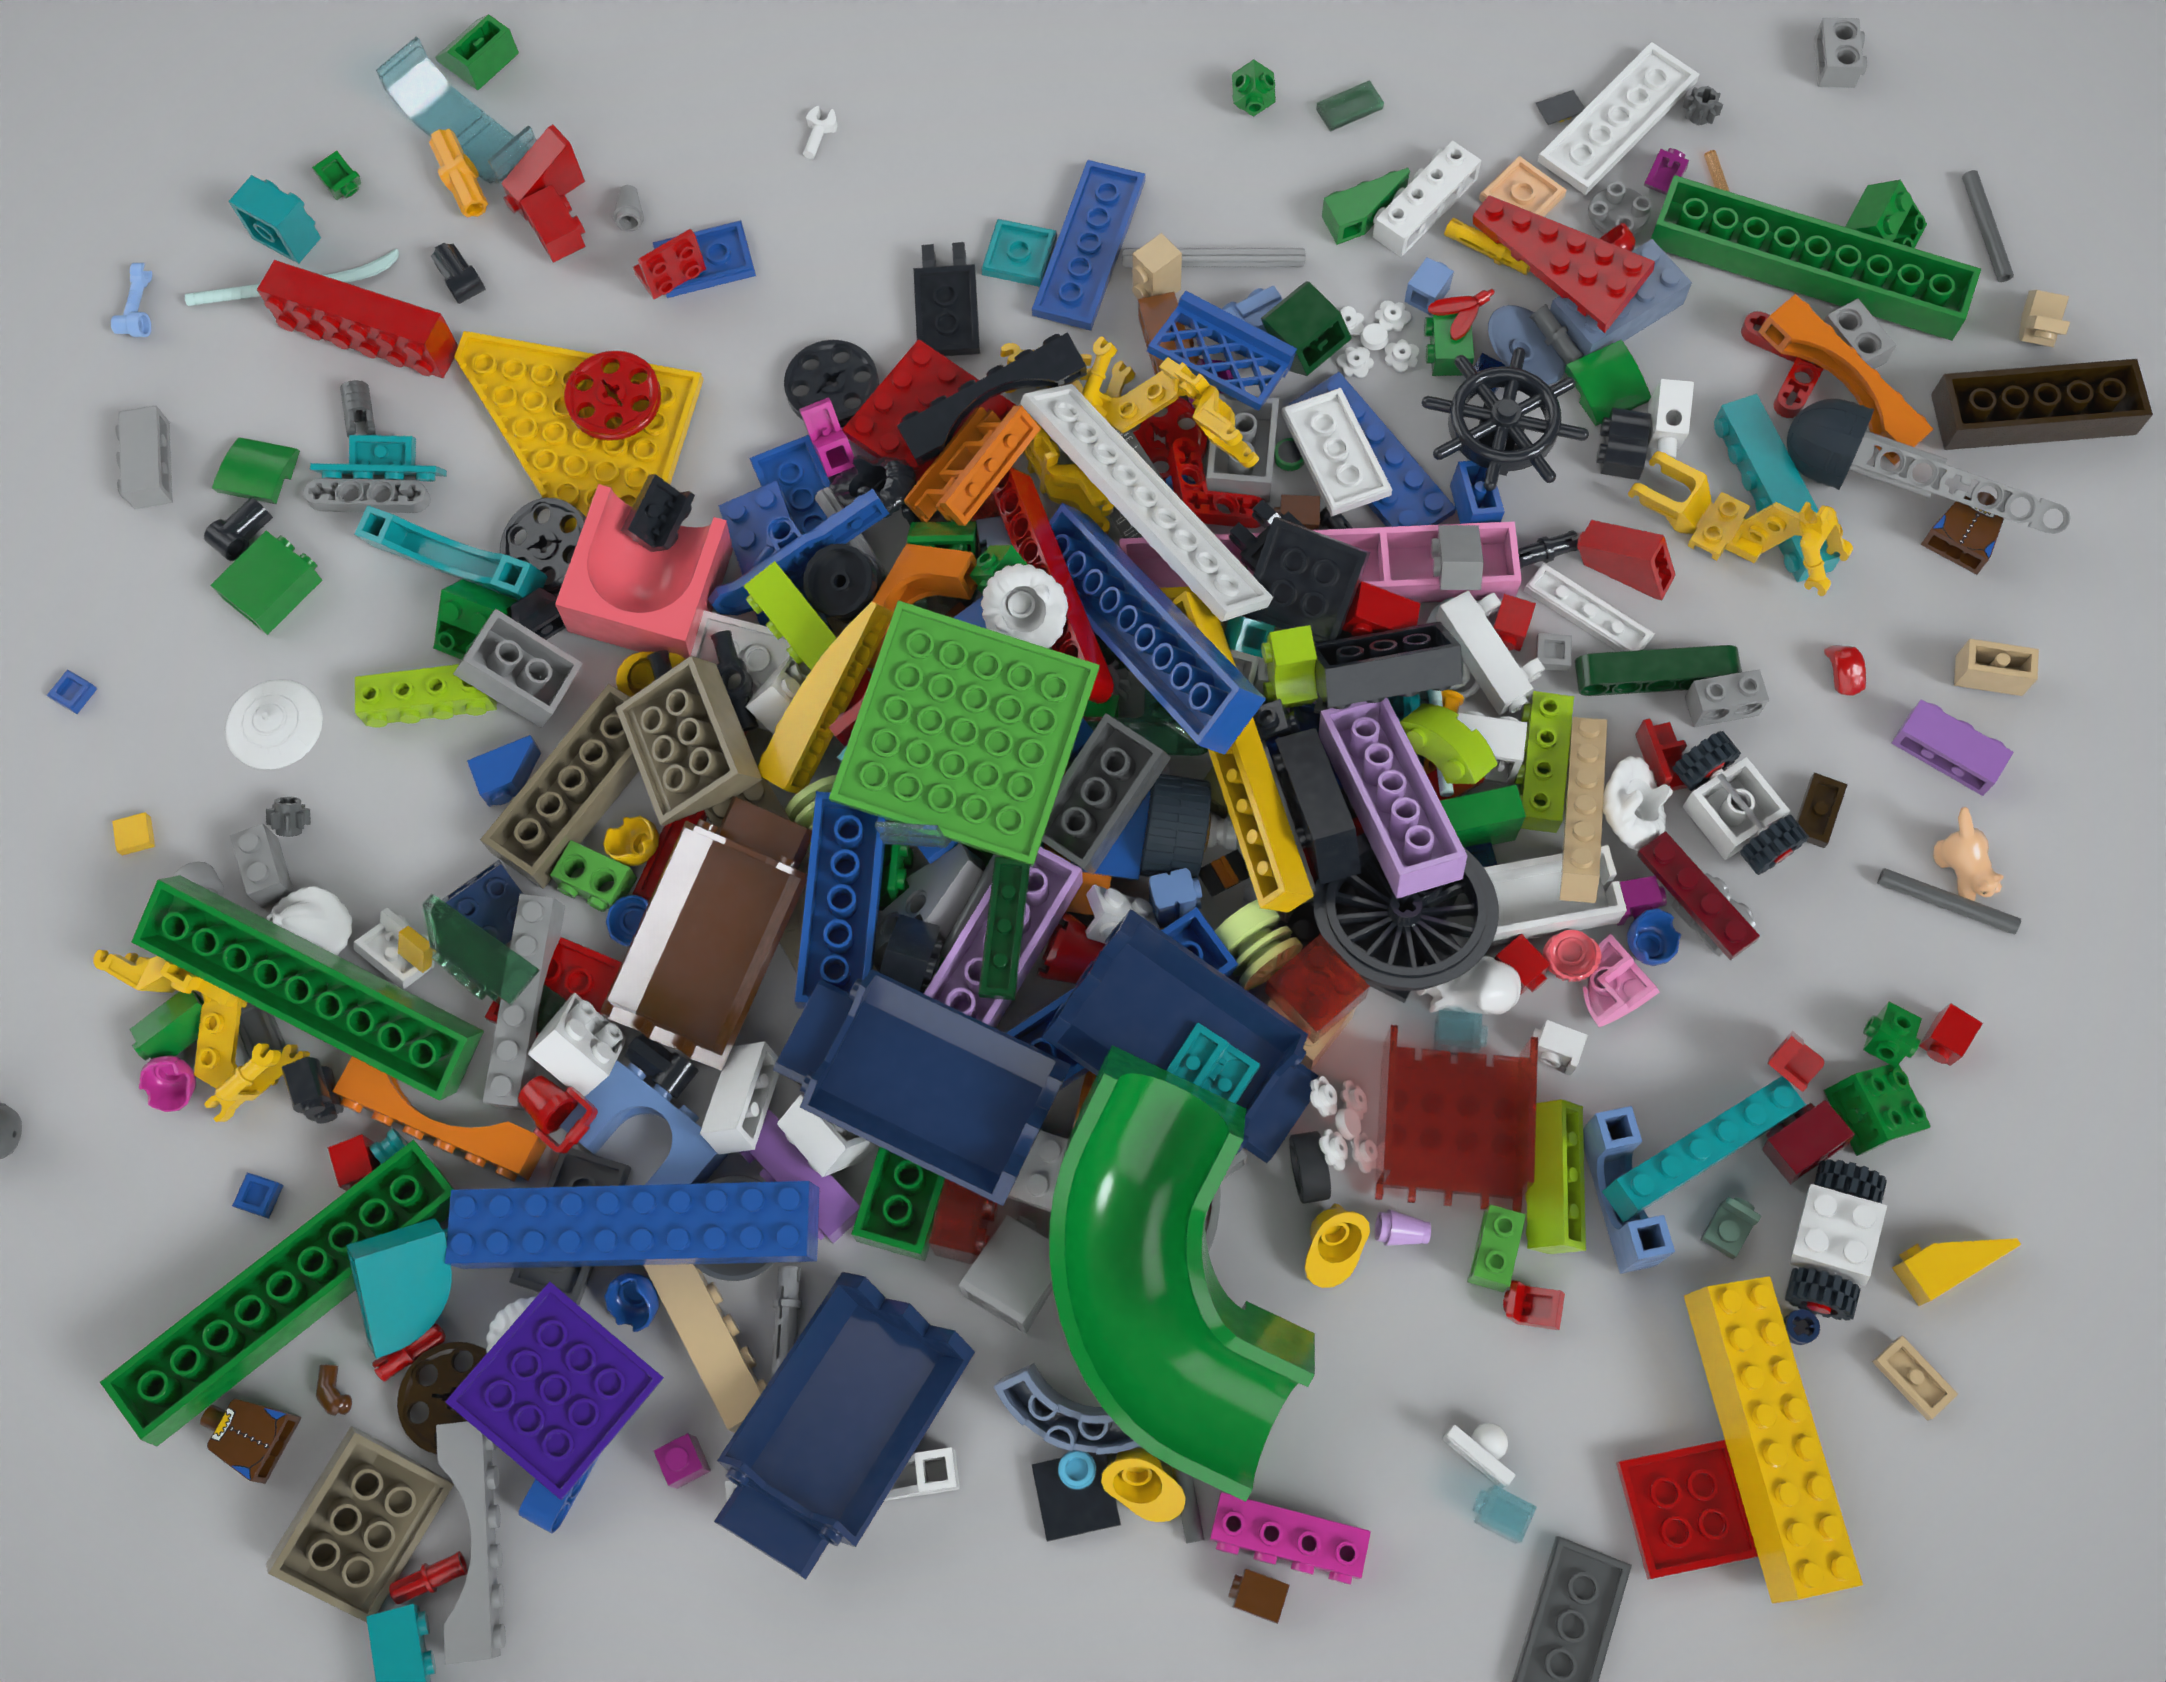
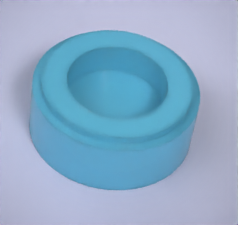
(1077, 1469)

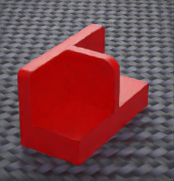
(1661, 752)
(1796, 1061)

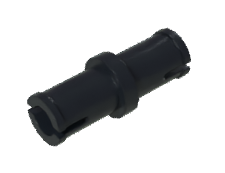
(1547, 549)

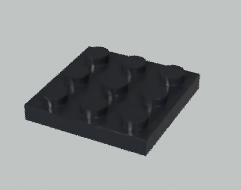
(1309, 579)

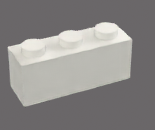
(741, 1099)

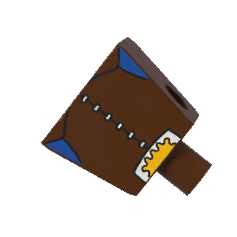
(1966, 534)
(249, 1437)

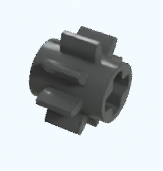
(1702, 105)
(288, 816)

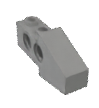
(934, 895)

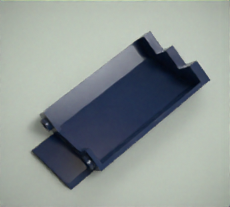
(1148, 998)
(922, 1080)
(837, 1424)

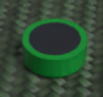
(1288, 455)

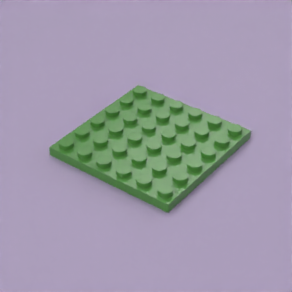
(965, 732)

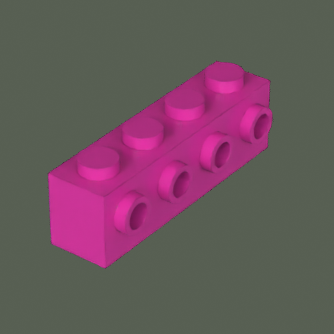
(1290, 1536)

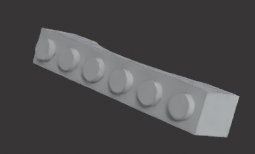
(535, 939)
(473, 1625)

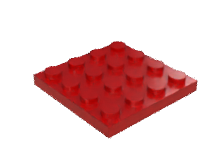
(910, 387)

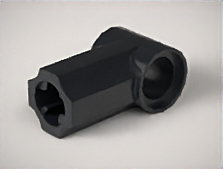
(458, 276)
(233, 535)
(665, 1068)

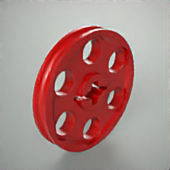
(606, 406)
(1168, 427)

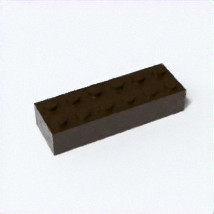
(2041, 404)

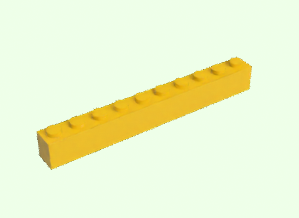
(1253, 796)

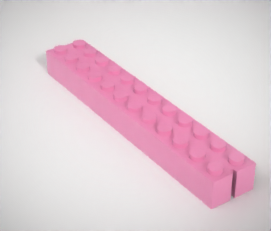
(1397, 561)

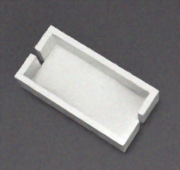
(1532, 904)

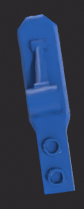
(793, 549)

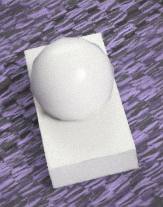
(1483, 1451)

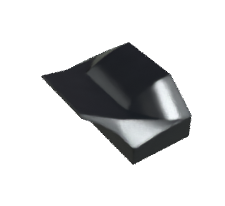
(538, 613)

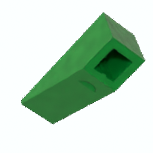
(1352, 211)

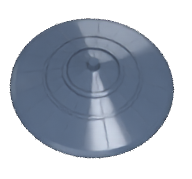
(1513, 328)

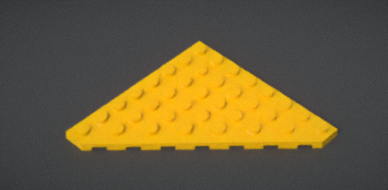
(525, 397)

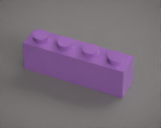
(786, 1163)

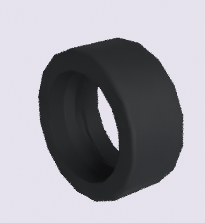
(1309, 1167)

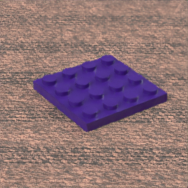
(554, 1390)

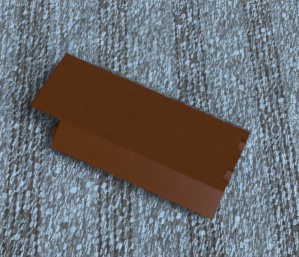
(711, 932)

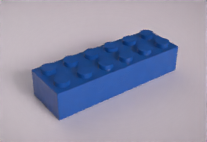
(840, 898)

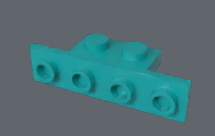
(380, 456)

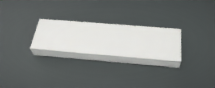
(1587, 611)

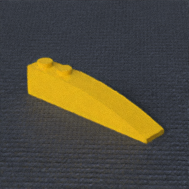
(824, 694)

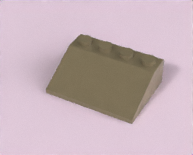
(688, 741)
(359, 1525)

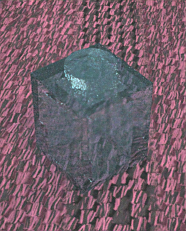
(1459, 1032)
(1503, 1513)

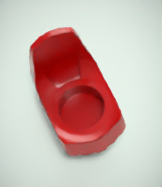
(1848, 669)

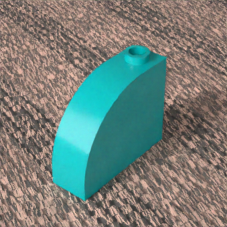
(401, 1284)

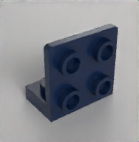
(489, 901)

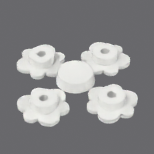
(1375, 338)
(1347, 1123)

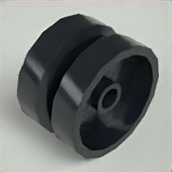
(842, 581)

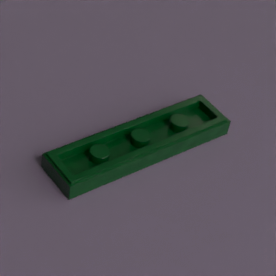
(1004, 929)

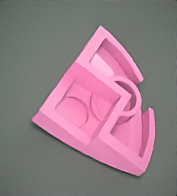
(1616, 985)

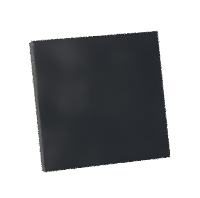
(1073, 1511)

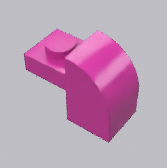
(827, 437)

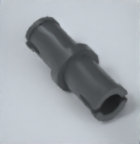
(1556, 335)

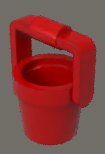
(551, 1106)

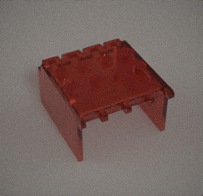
(1456, 1123)

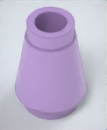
(1401, 1229)

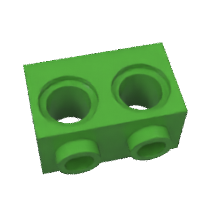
(597, 871)
(1496, 1248)

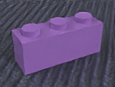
(1952, 747)

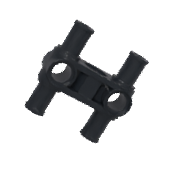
(728, 665)

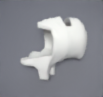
(1484, 989)

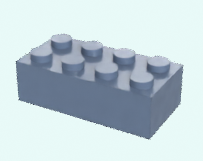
(1656, 298)

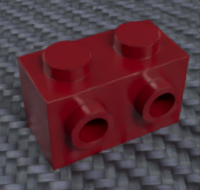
(1807, 1140)

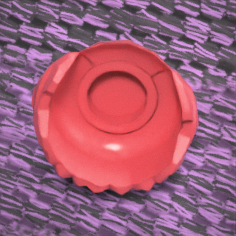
(1572, 955)

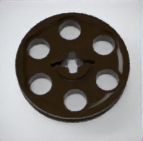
(448, 1379)

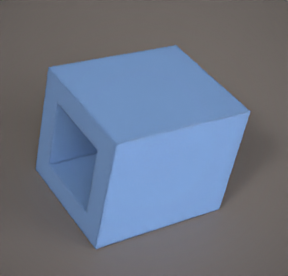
(1428, 284)

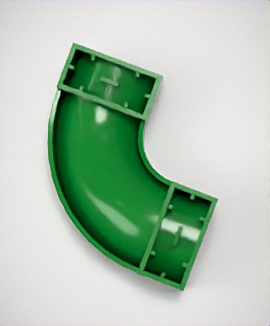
(1138, 1285)

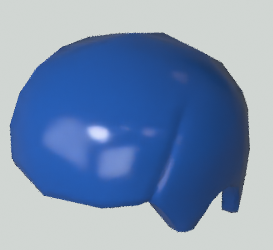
(625, 917)
(1653, 937)
(632, 1300)

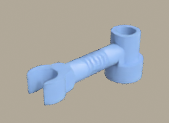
(134, 322)

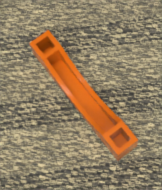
(1801, 333)
(503, 1145)

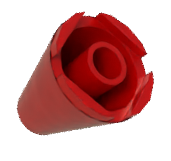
(1069, 951)

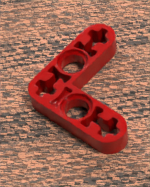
(1790, 383)
(1197, 495)

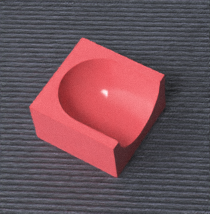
(636, 595)

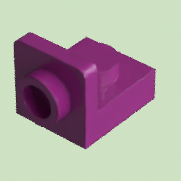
(1664, 168)

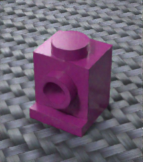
(1641, 895)

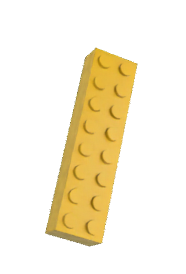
(1772, 1440)

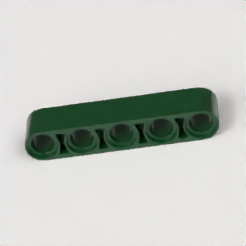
(1653, 669)

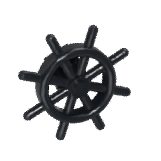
(1503, 420)

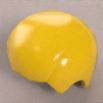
(632, 842)

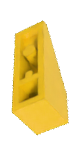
(1944, 1265)

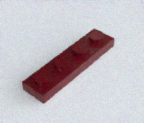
(1698, 895)

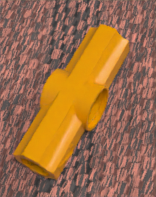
(458, 173)

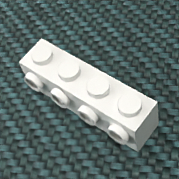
(1426, 198)

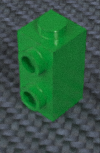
(169, 1027)

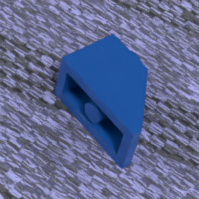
(504, 770)

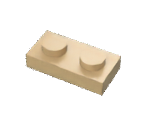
(1915, 1378)

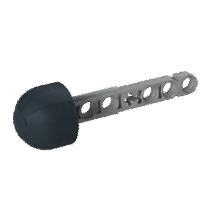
(1833, 439)

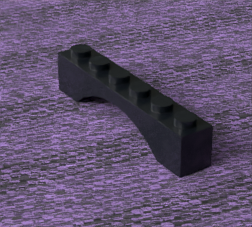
(1048, 366)

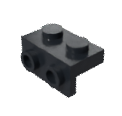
(657, 514)

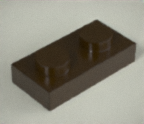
(1820, 808)

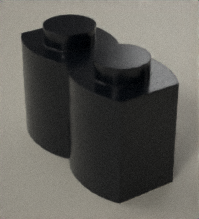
(1624, 444)
(311, 1090)

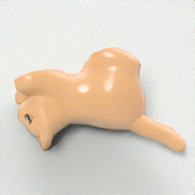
(1968, 856)

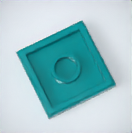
(1019, 252)

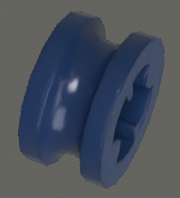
(1812, 1321)

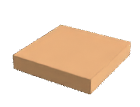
(1525, 187)

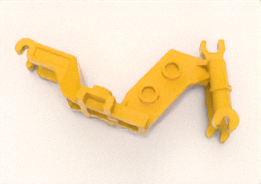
(1158, 392)
(1067, 481)
(1725, 527)
(216, 1034)

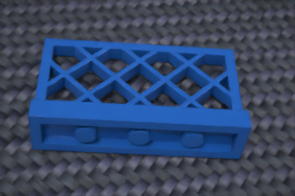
(1232, 335)

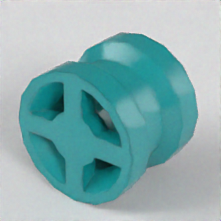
(389, 1146)

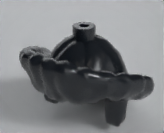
(888, 477)

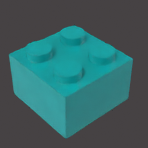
(275, 218)

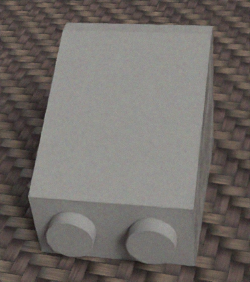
(1011, 1274)

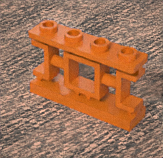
(972, 465)

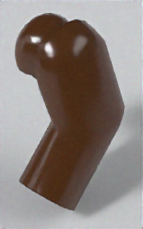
(328, 1394)

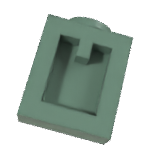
(1731, 1226)

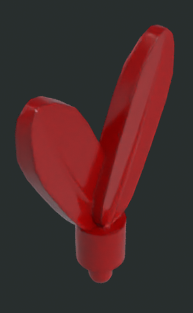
(1465, 306)

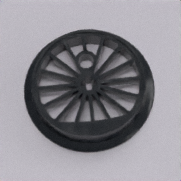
(1410, 916)

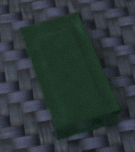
(1350, 105)

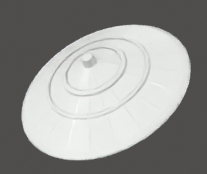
(273, 724)

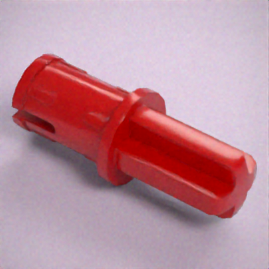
(396, 1361)
(428, 1578)

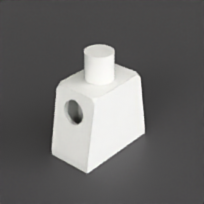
(1670, 415)

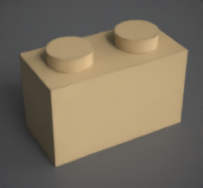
(1156, 268)
(1996, 667)

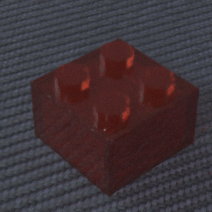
(1317, 988)
(961, 1223)

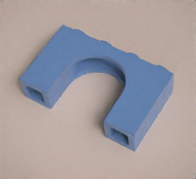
(626, 1096)
(1609, 1149)

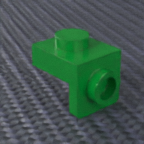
(337, 176)

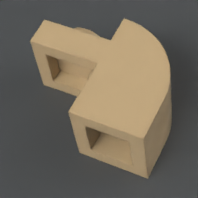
(2043, 318)

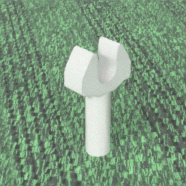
(818, 127)

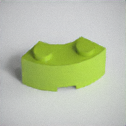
(1290, 667)
(1449, 744)

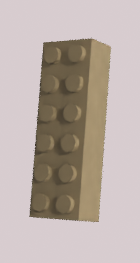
(566, 792)

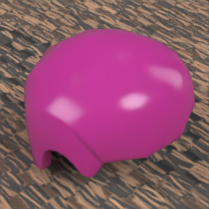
(167, 1083)

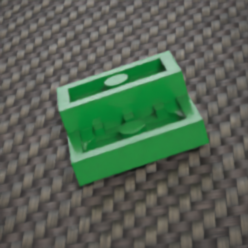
(1608, 381)
(255, 470)

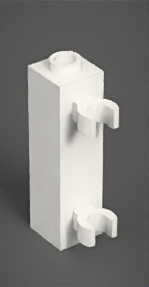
(1486, 654)

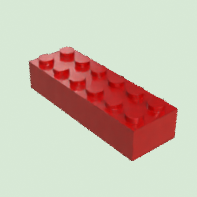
(358, 319)

